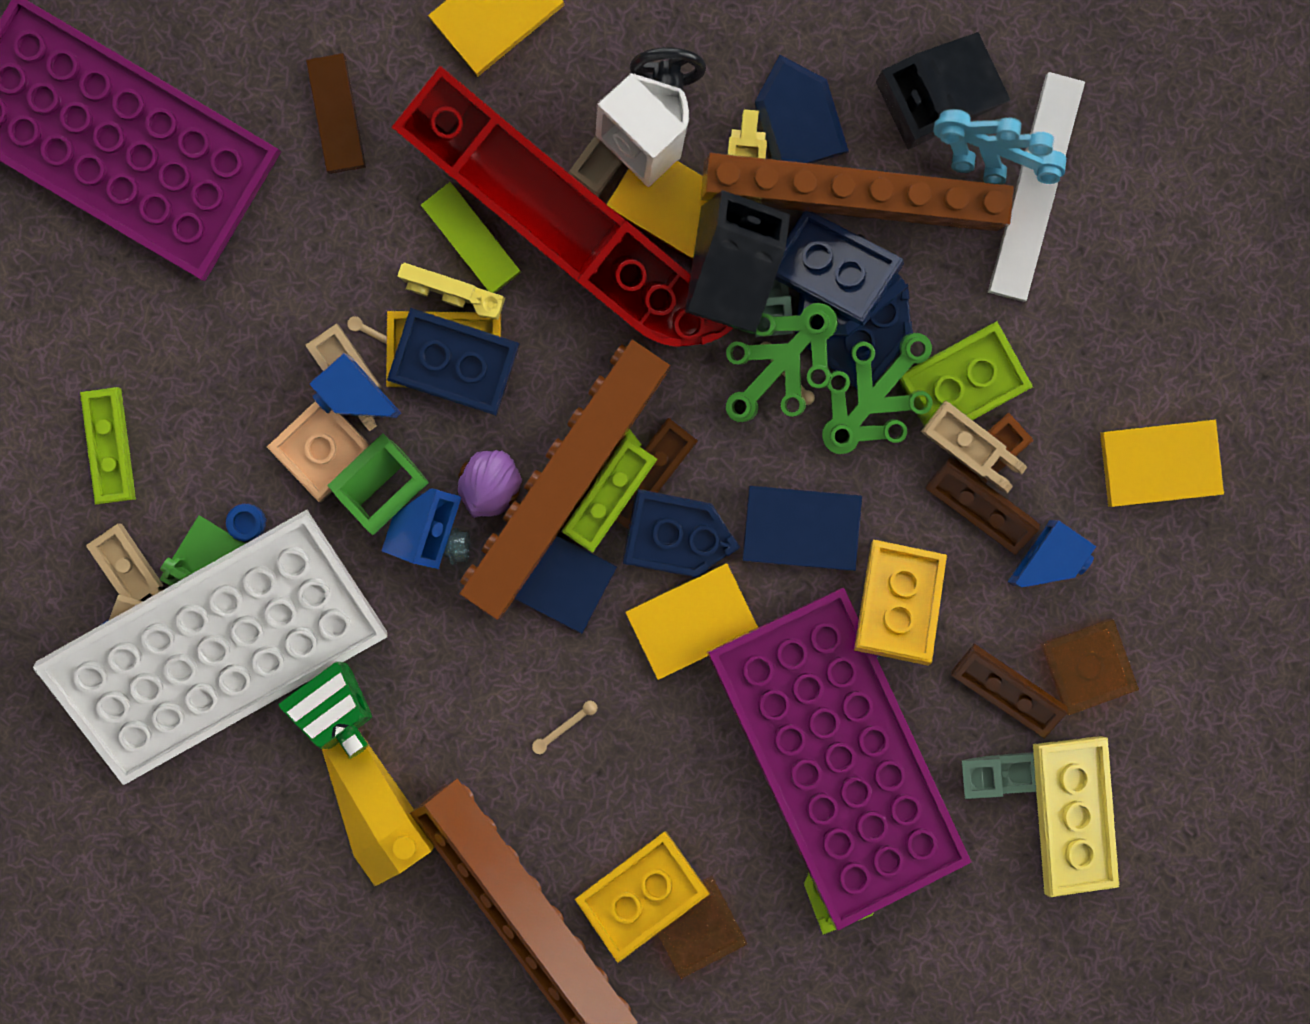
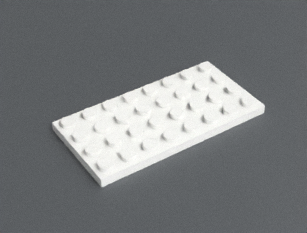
(212, 648)

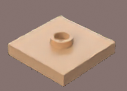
(318, 448)

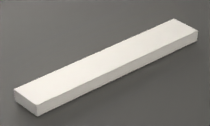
(1034, 199)

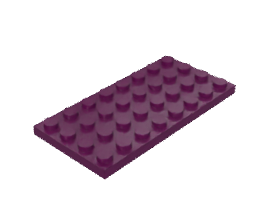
(123, 141)
(839, 759)

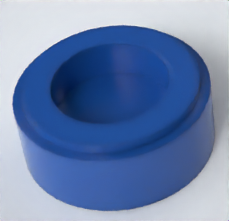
(245, 522)

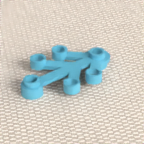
(957, 130)

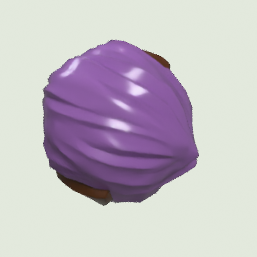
(489, 483)

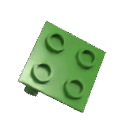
(199, 548)

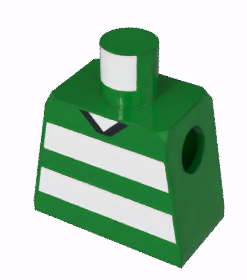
(331, 710)

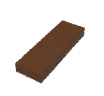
(336, 113)
(670, 447)
(983, 506)
(1009, 691)

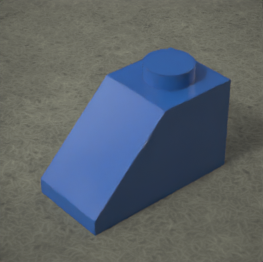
(351, 391)
(423, 528)
(1054, 557)

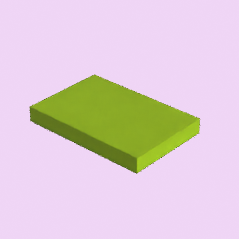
(969, 375)

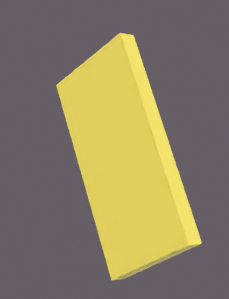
(1076, 816)

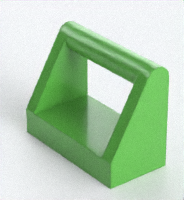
(368, 474)

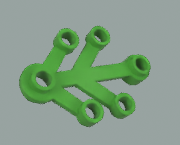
(786, 359)
(872, 398)

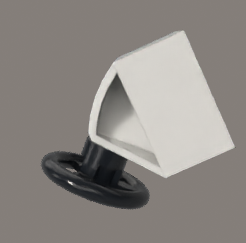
(649, 113)

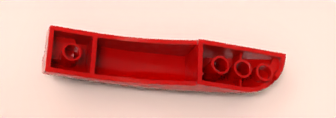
(553, 211)

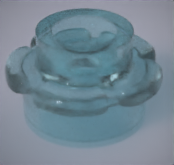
(457, 546)

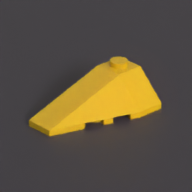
(375, 815)

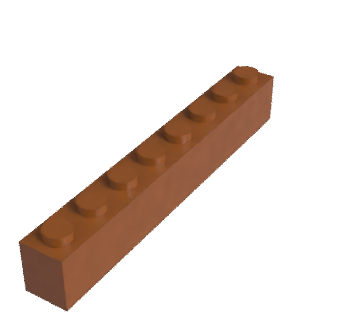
(859, 192)
(565, 479)
(518, 908)

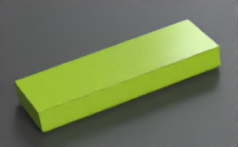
(471, 238)
(107, 445)
(609, 495)

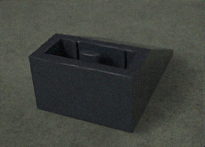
(938, 80)
(735, 260)

